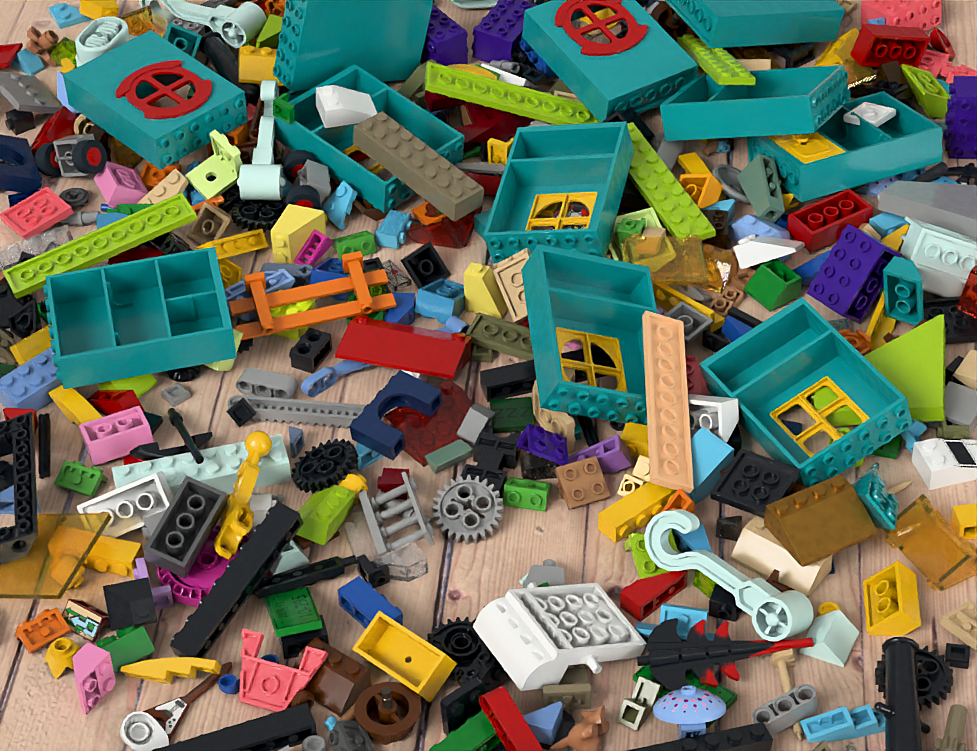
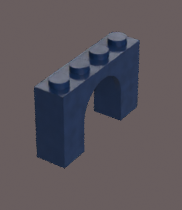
(25, 174)
(401, 391)

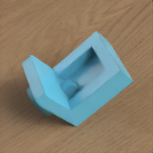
(913, 433)

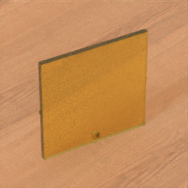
(54, 557)

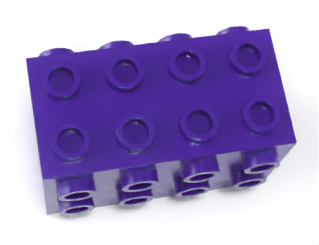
(500, 31)
(444, 40)
(962, 119)
(852, 274)

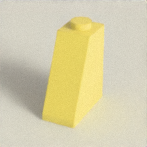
(483, 292)

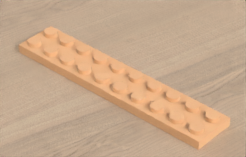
(667, 402)

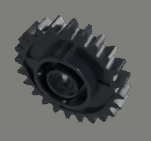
(458, 642)

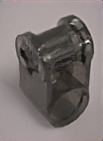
(536, 467)

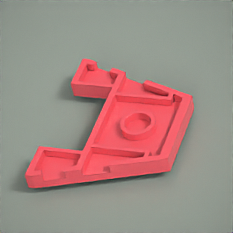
(269, 683)

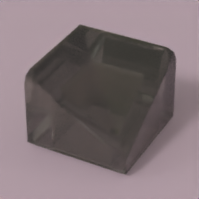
(729, 528)

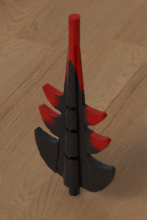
(672, 658)

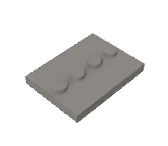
(28, 93)

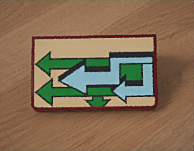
(85, 619)

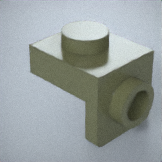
(952, 431)

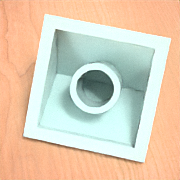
(832, 638)

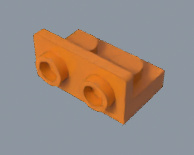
(42, 630)

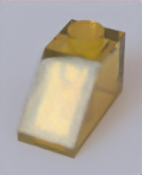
(124, 155)

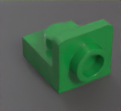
(283, 109)

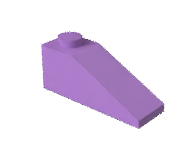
(611, 454)

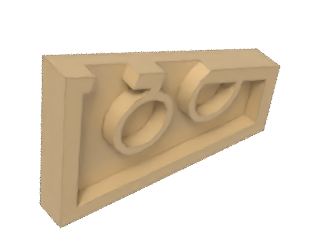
(168, 187)

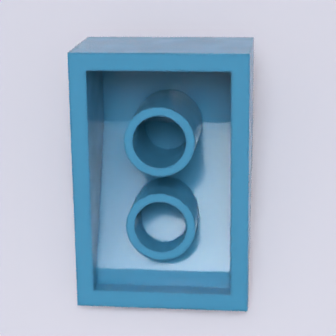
(440, 300)

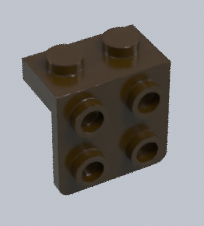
(719, 221)

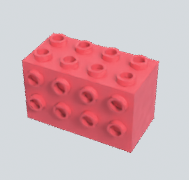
(905, 13)

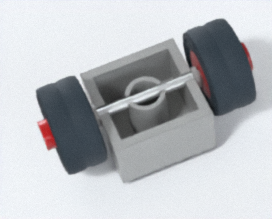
(71, 156)
(308, 179)

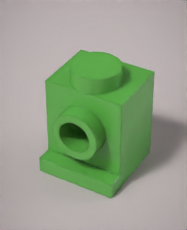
(629, 226)

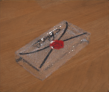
(396, 277)

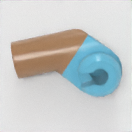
(716, 146)
(330, 721)

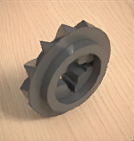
(78, 195)

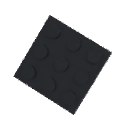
(959, 325)
(754, 482)

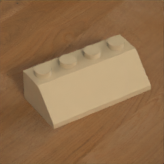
(763, 553)

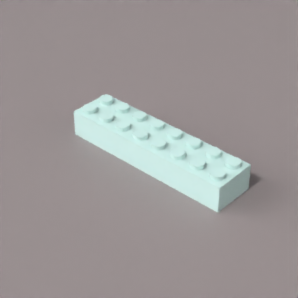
(217, 469)

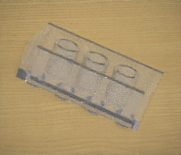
(34, 245)

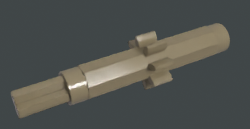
(954, 730)

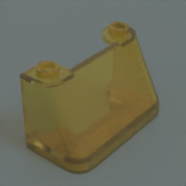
(669, 258)
(933, 545)

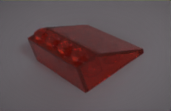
(427, 433)

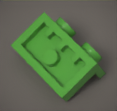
(355, 242)
(79, 478)
(526, 493)

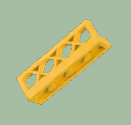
(237, 244)
(670, 298)
(880, 325)

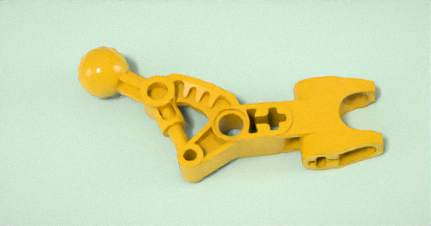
(237, 516)

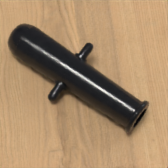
(227, 64)
(901, 704)

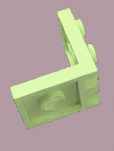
(223, 164)

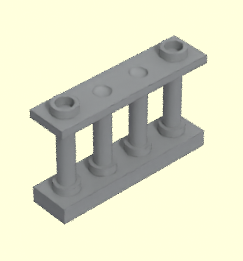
(375, 519)

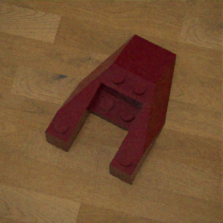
(486, 121)

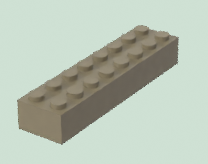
(418, 166)

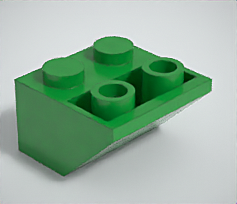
(774, 285)
(128, 646)

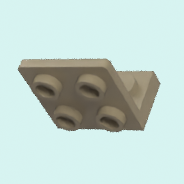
(572, 691)

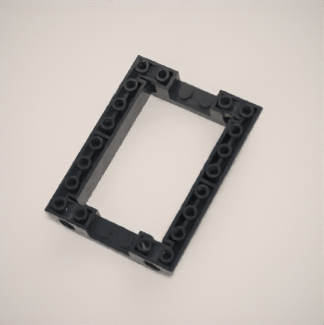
(19, 439)

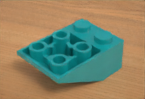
(877, 501)

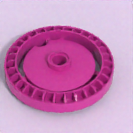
(202, 575)

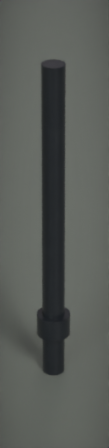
(177, 421)

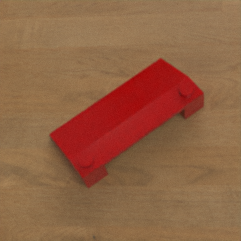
(404, 347)

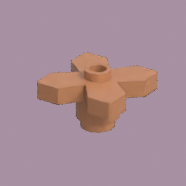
(42, 43)

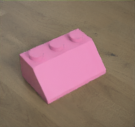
(120, 185)
(115, 435)

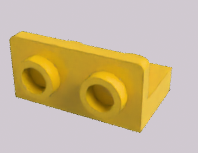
(498, 151)

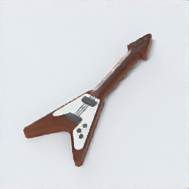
(173, 711)

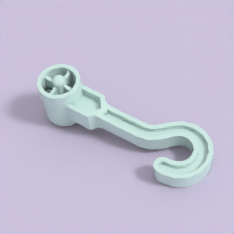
(233, 24)
(263, 178)
(773, 612)

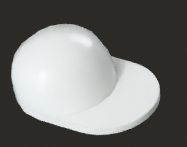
(143, 732)

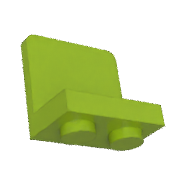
(643, 563)

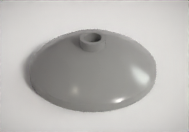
(731, 188)

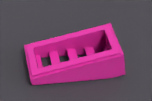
(313, 240)

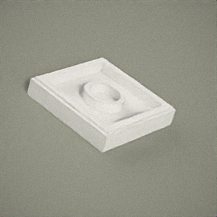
(870, 112)

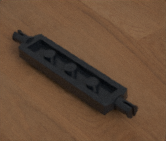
(303, 576)

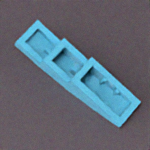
(843, 724)

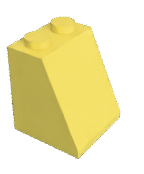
(293, 231)

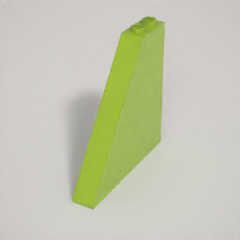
(913, 366)

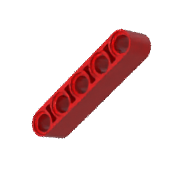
(508, 721)

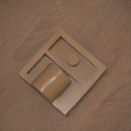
(581, 483)

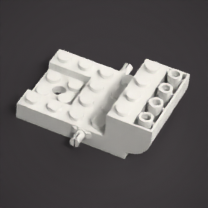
(547, 628)

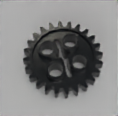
(257, 214)
(324, 465)
(933, 677)

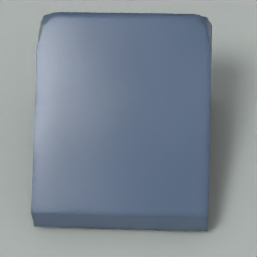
(296, 440)

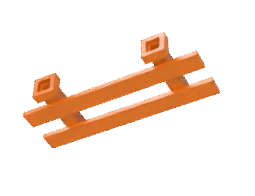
(357, 281)

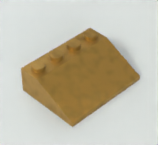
(819, 520)

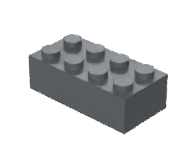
(185, 526)

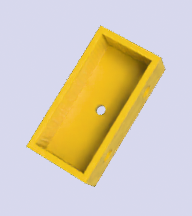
(391, 645)

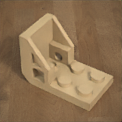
(510, 281)
(555, 421)

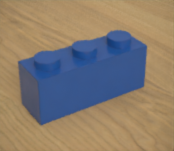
(364, 602)

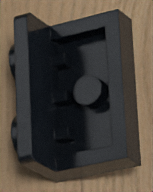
(486, 669)

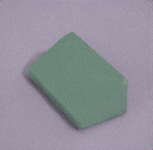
(448, 455)

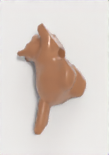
(585, 734)

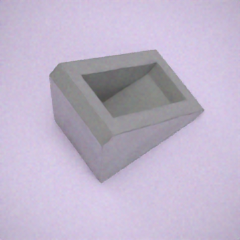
(474, 422)

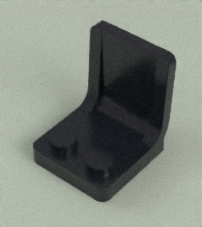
(462, 705)

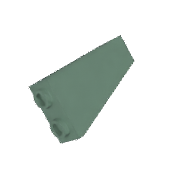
(762, 187)

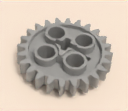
(478, 494)

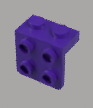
(544, 444)

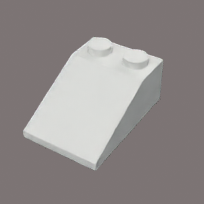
(343, 106)
(760, 249)

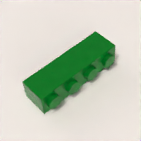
(474, 735)

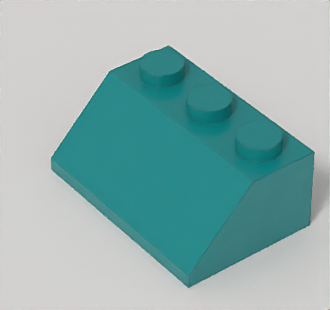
(903, 291)

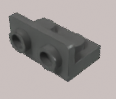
(349, 737)

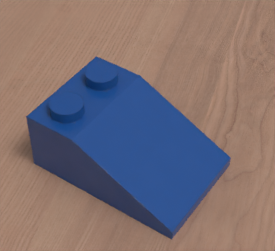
(329, 270)

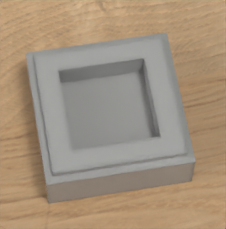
(175, 394)

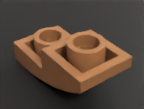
(728, 298)

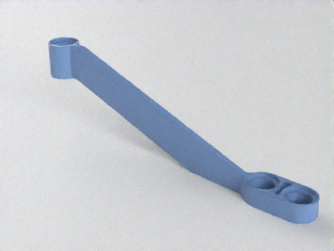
(453, 325)

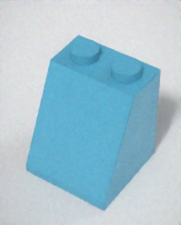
(709, 458)

